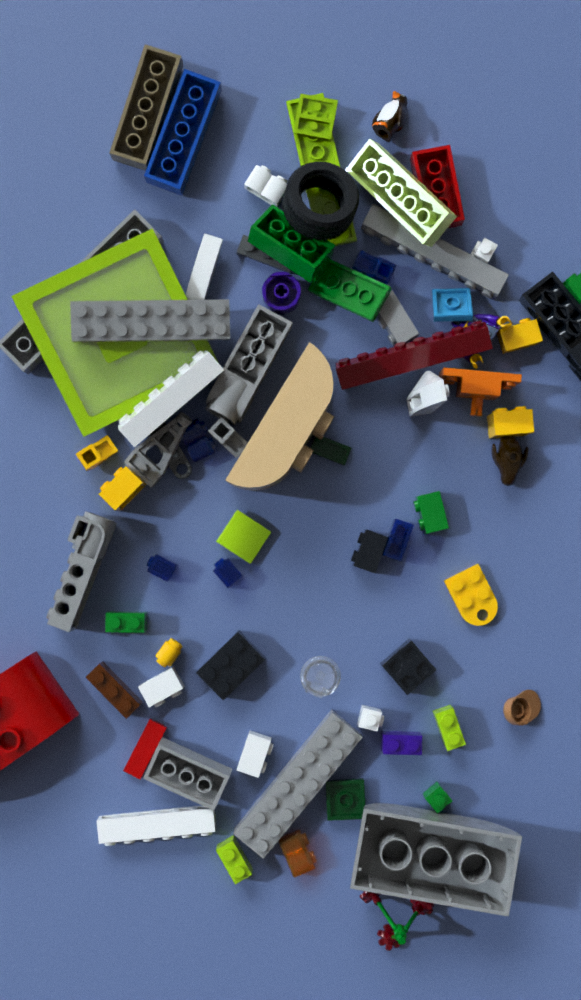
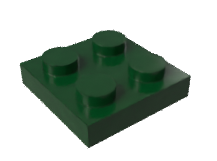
(345, 799)

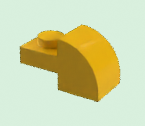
(96, 453)

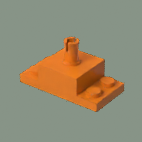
(479, 385)

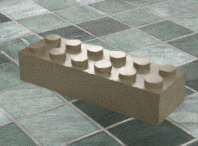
(146, 107)

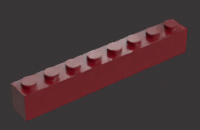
(413, 355)

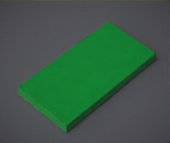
(350, 290)

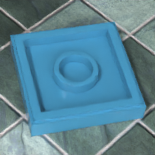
(452, 304)

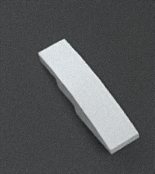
(204, 267)

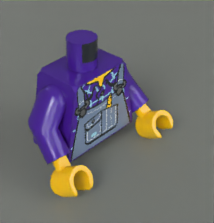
(492, 322)

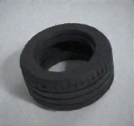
(327, 177)

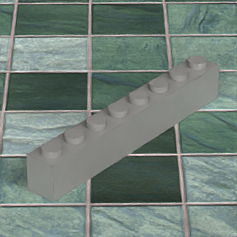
(441, 256)

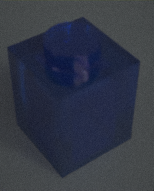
(161, 567)
(227, 571)

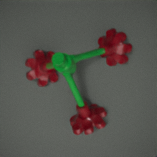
(396, 934)

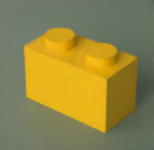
(519, 335)

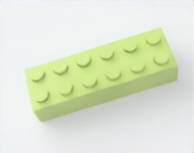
(401, 193)

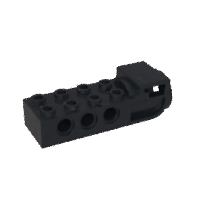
(557, 316)

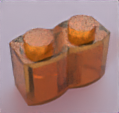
(297, 853)

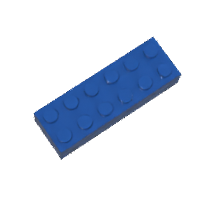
(183, 132)

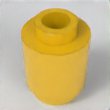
(169, 652)

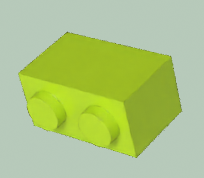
(449, 727)
(234, 859)

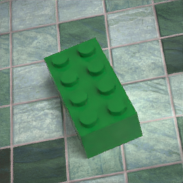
(284, 244)

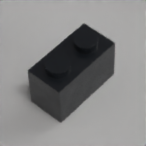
(369, 551)

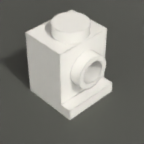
(484, 250)

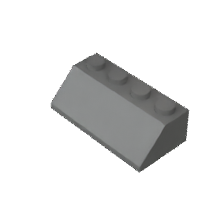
(187, 773)

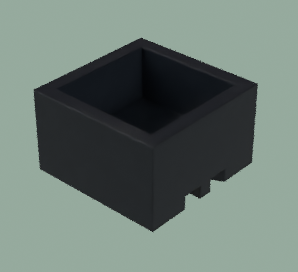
(408, 666)

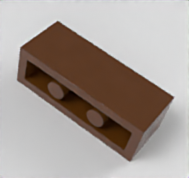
(114, 689)

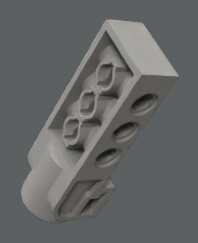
(248, 365)
(88, 555)

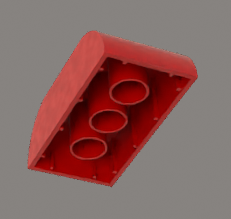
(30, 707)

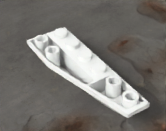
(427, 395)

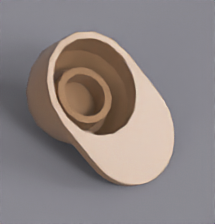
(522, 708)

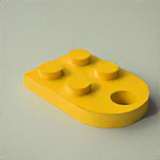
(472, 593)

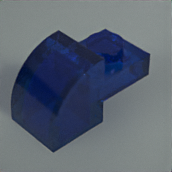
(374, 267)

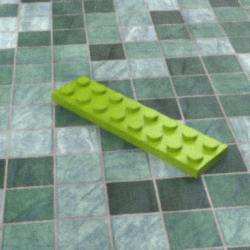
(319, 150)

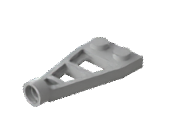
(143, 465)

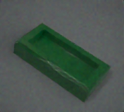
(331, 450)

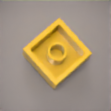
(510, 423)
(122, 488)

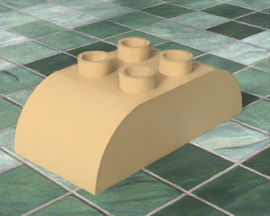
(288, 425)

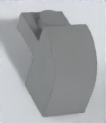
(228, 437)

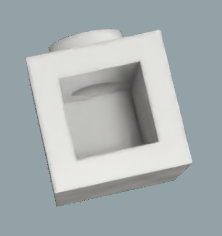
(370, 718)

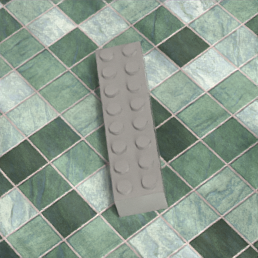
(150, 320)
(297, 784)

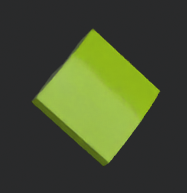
(315, 116)
(243, 536)

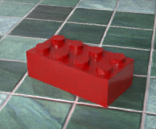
(437, 173)

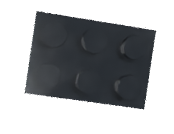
(231, 665)

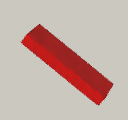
(145, 748)

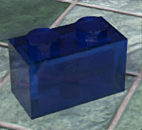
(397, 539)

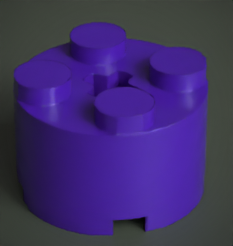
(291, 288)

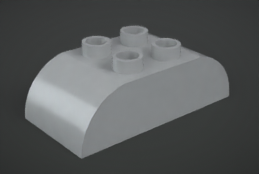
(436, 858)

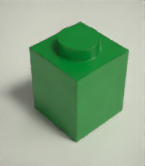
(437, 797)

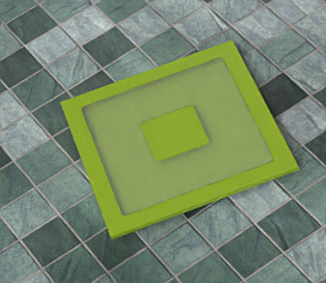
(106, 377)

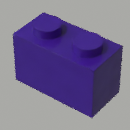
(401, 743)

